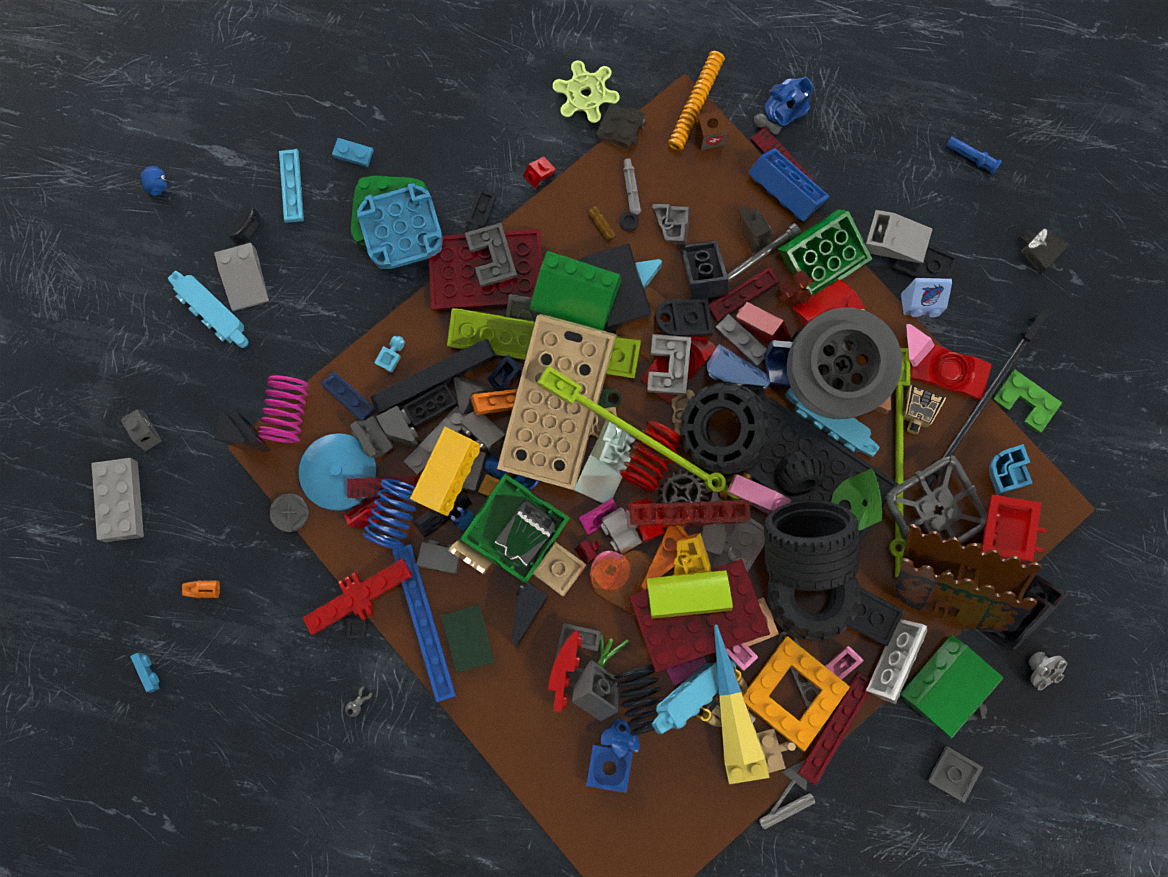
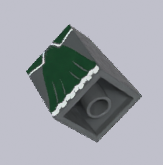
(524, 534)

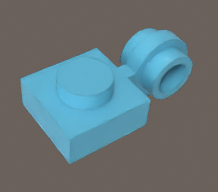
(387, 357)

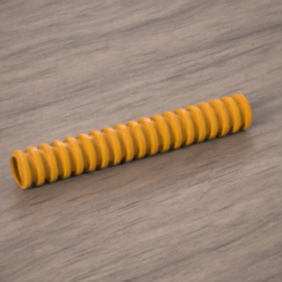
(696, 100)

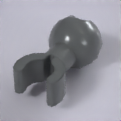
(761, 120)
(355, 705)

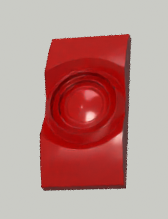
(700, 352)
(953, 372)

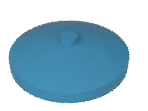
(327, 467)

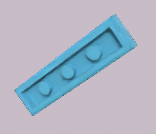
(291, 185)

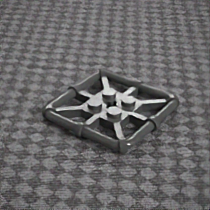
(942, 498)

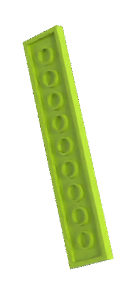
(513, 337)

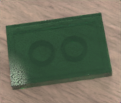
(468, 638)

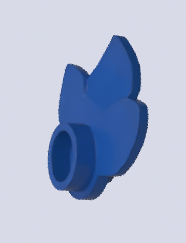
(620, 741)

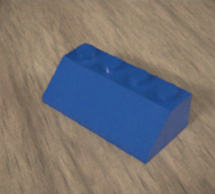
(788, 184)

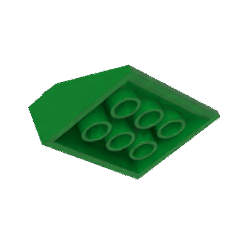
(827, 251)
(575, 291)
(951, 686)

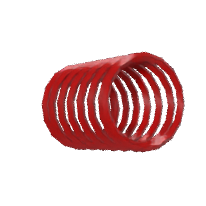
(657, 436)

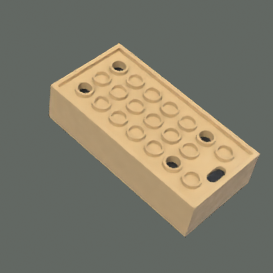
(545, 433)

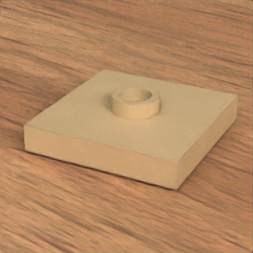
(559, 569)

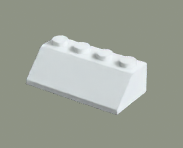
(897, 661)

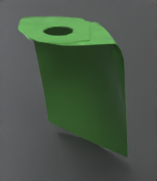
(855, 491)

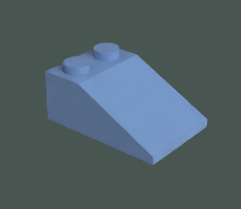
(732, 368)

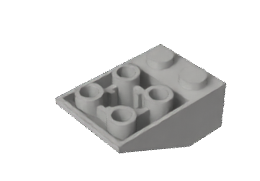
(898, 237)

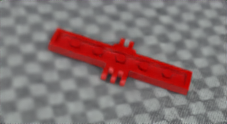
(357, 596)

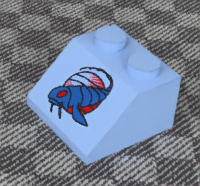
(926, 297)

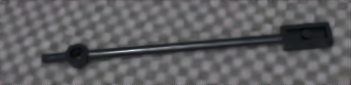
(1027, 334)

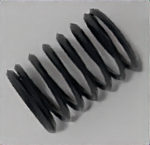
(642, 671)

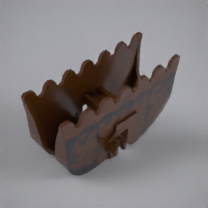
(985, 589)

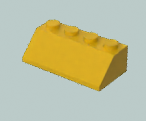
(446, 471)

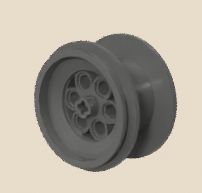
(868, 338)

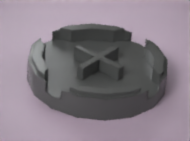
(289, 512)

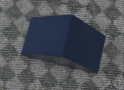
(505, 374)

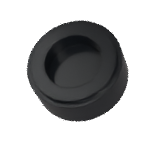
(629, 221)

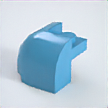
(1009, 470)

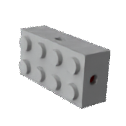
(117, 500)

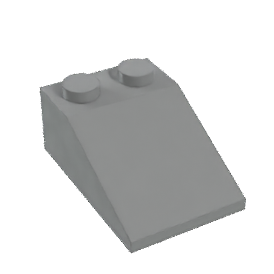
(242, 276)

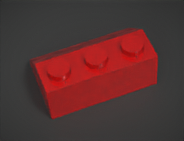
(832, 297)

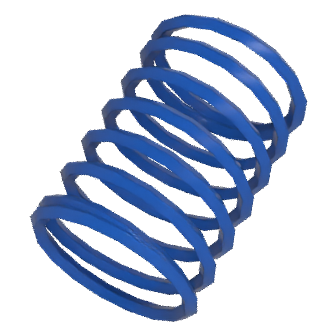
(388, 541)

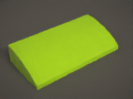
(689, 594)

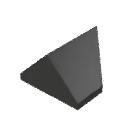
(465, 389)

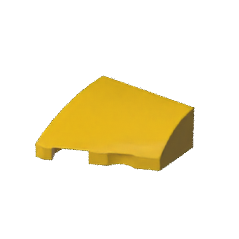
(691, 556)

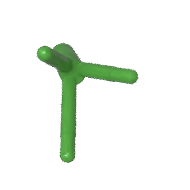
(605, 655)

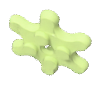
(584, 80)

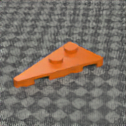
(666, 554)

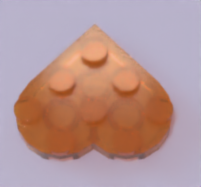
(620, 578)

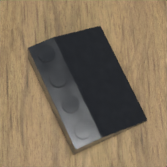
(631, 299)

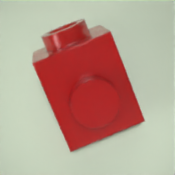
(538, 171)

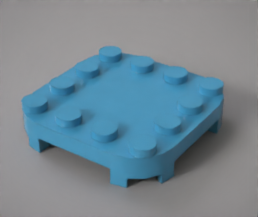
(400, 227)

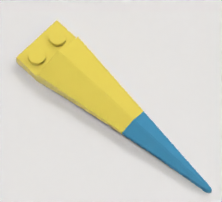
(741, 745)

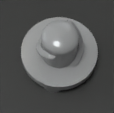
(1046, 669)

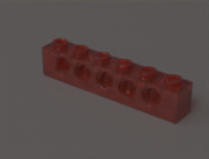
(688, 514)

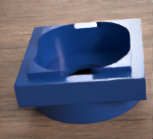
(599, 779)

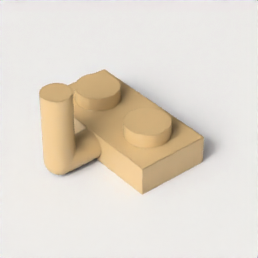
(773, 750)

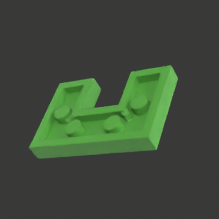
(1043, 403)

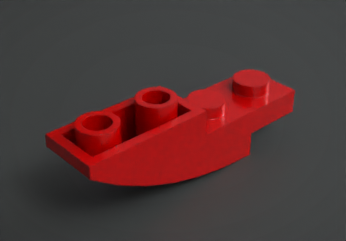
(564, 662)

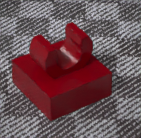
(587, 551)

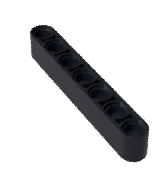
(433, 376)

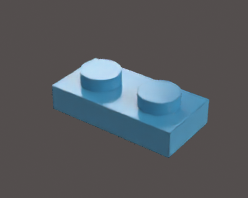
(352, 152)
(148, 678)

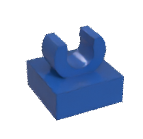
(463, 519)

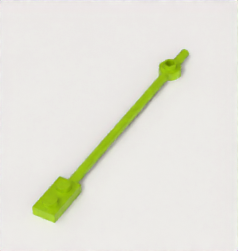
(904, 381)
(569, 392)

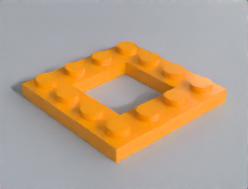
(831, 693)

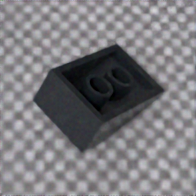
(704, 270)
(528, 606)

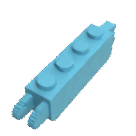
(211, 309)
(848, 431)
(688, 698)

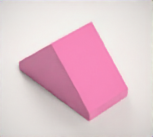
(918, 344)
(844, 662)

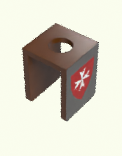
(712, 137)

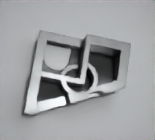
(673, 222)

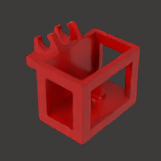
(1012, 528)

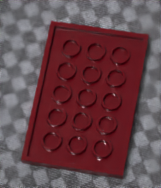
(456, 281)
(691, 637)

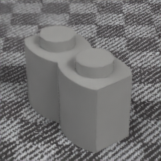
(616, 526)

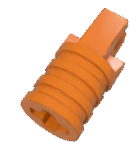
(201, 589)

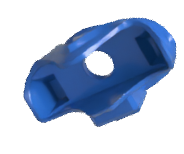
(795, 89)

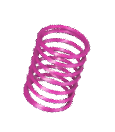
(278, 432)

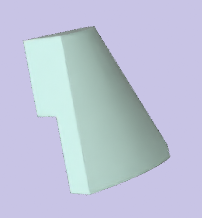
(612, 443)

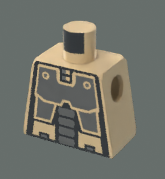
(920, 408)

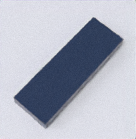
(348, 396)

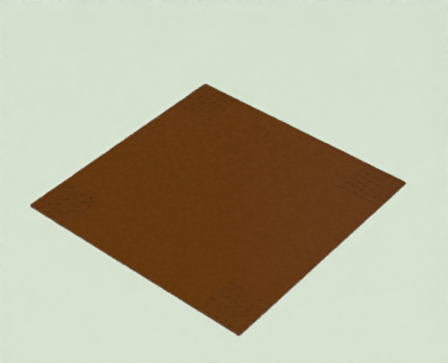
(678, 786)

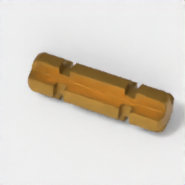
(601, 223)

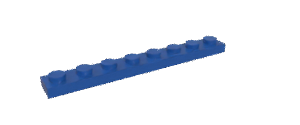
(425, 627)

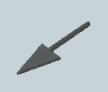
(792, 774)

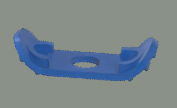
(491, 467)

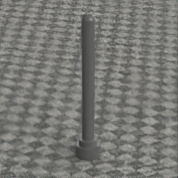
(791, 233)

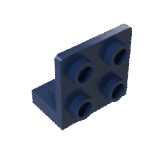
(776, 362)

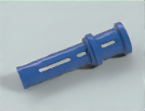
(981, 159)

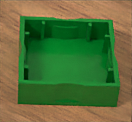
(493, 517)

